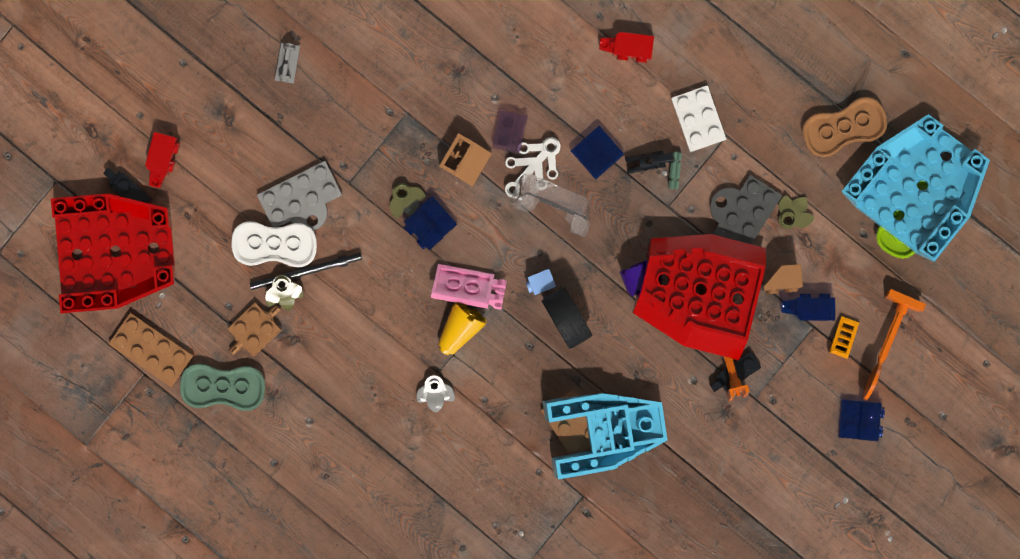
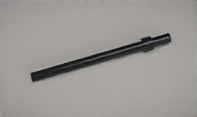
(342, 261)

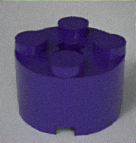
(634, 276)

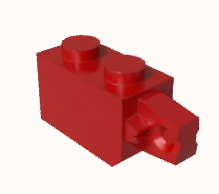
(629, 46)
(161, 157)

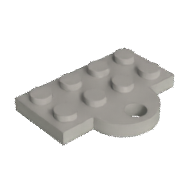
(301, 197)

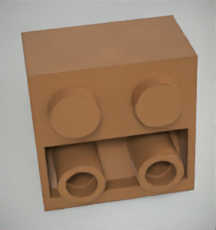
(465, 159)
(784, 277)

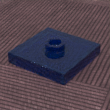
(597, 152)

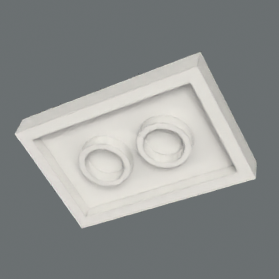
(698, 118)

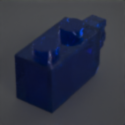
(810, 308)

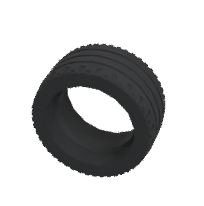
(567, 318)

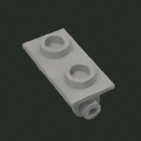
(287, 63)

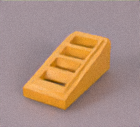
(848, 346)

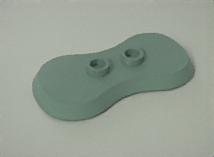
(206, 386)

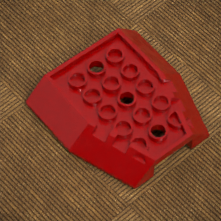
(95, 227)
(707, 320)

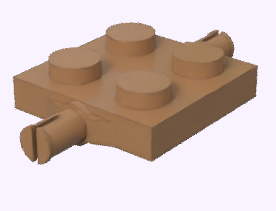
(254, 329)

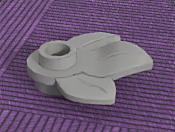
(435, 396)

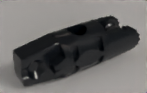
(658, 157)

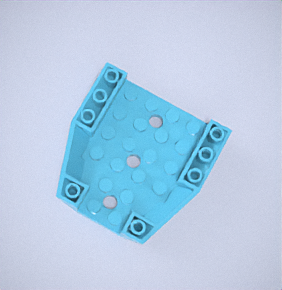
(890, 182)

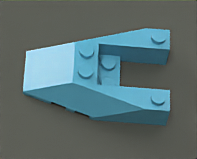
(616, 429)

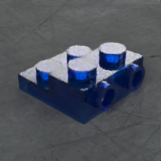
(429, 223)
(861, 420)

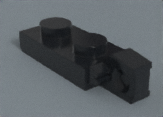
(125, 186)
(744, 367)

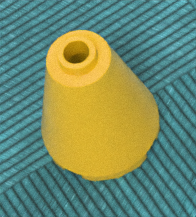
(460, 328)

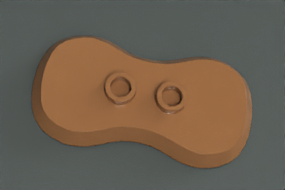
(859, 122)

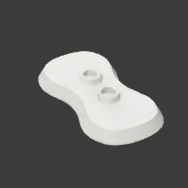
(288, 244)

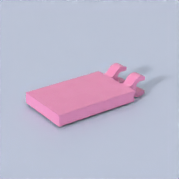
(468, 287)

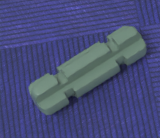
(674, 174)

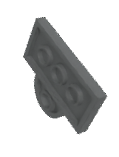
(744, 211)

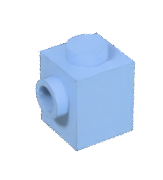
(540, 282)

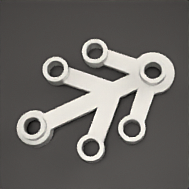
(535, 163)

